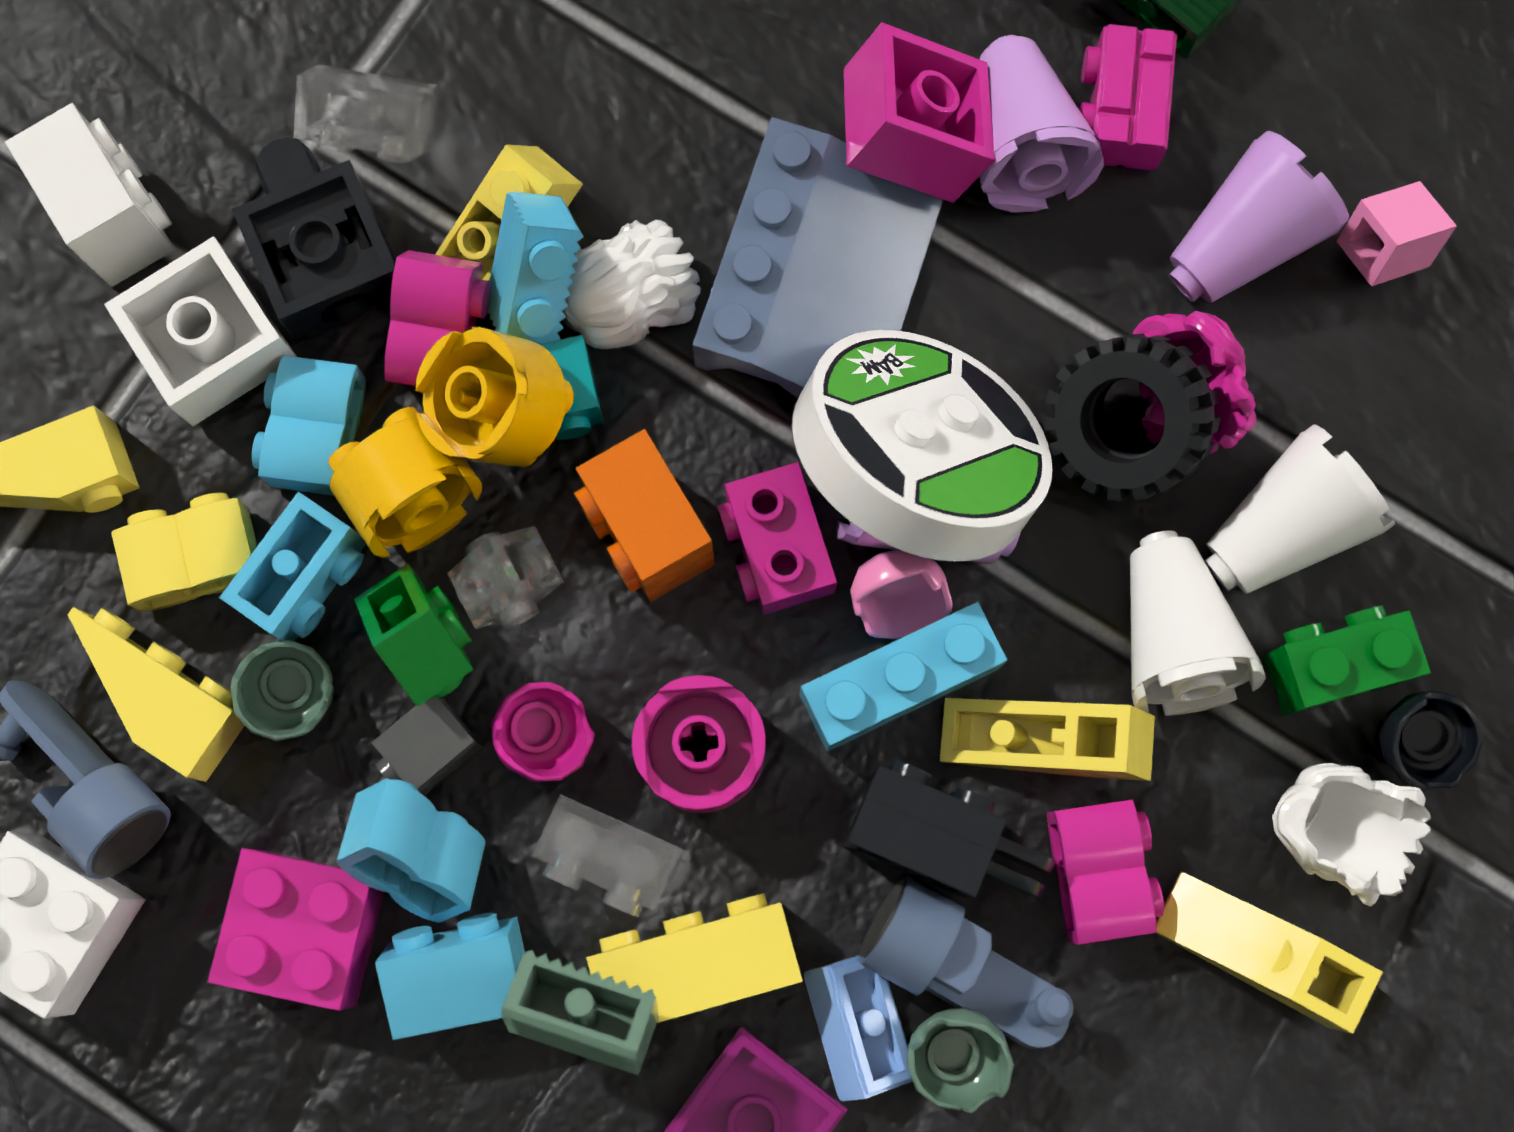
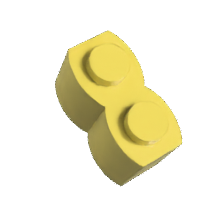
(185, 553)

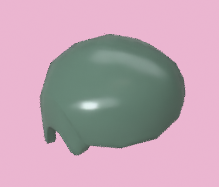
(282, 690)
(959, 1060)

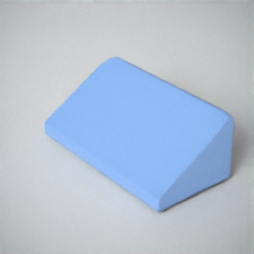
(858, 1028)

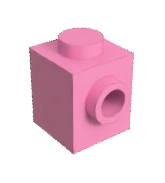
(1395, 233)

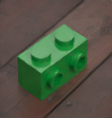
(416, 634)
(1347, 662)

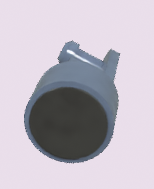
(109, 812)
(930, 946)

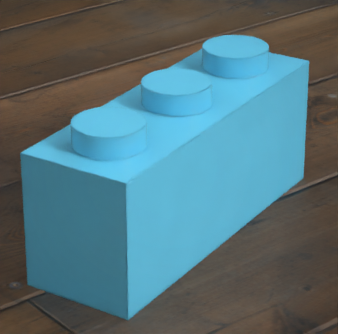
(902, 676)

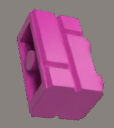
(1130, 94)

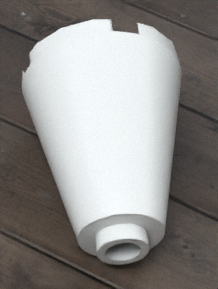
(1297, 516)
(1183, 632)

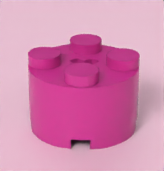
(671, 720)

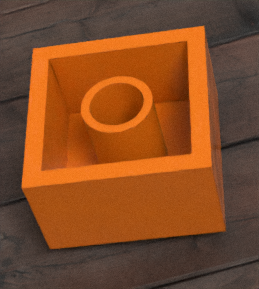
(646, 514)

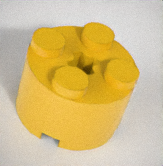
(491, 397)
(400, 486)

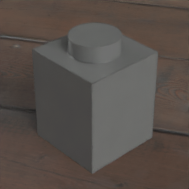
(426, 745)

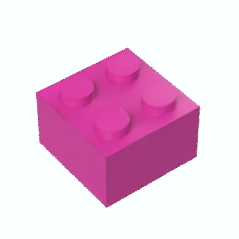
(917, 113)
(296, 931)

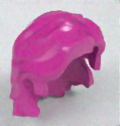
(1225, 359)

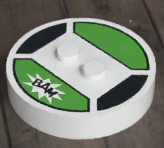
(921, 445)

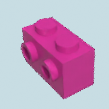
(778, 539)

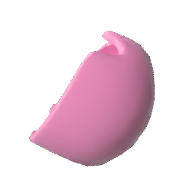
(899, 594)

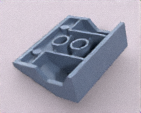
(811, 259)

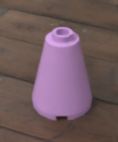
(1034, 131)
(1256, 221)

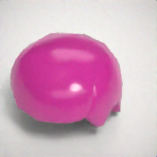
(542, 732)

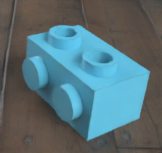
(295, 570)
(449, 975)

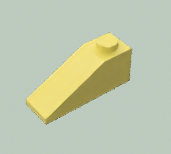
(67, 465)
(1049, 737)

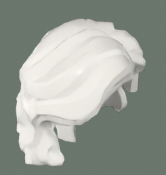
(630, 286)
(1352, 828)

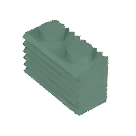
(580, 1012)

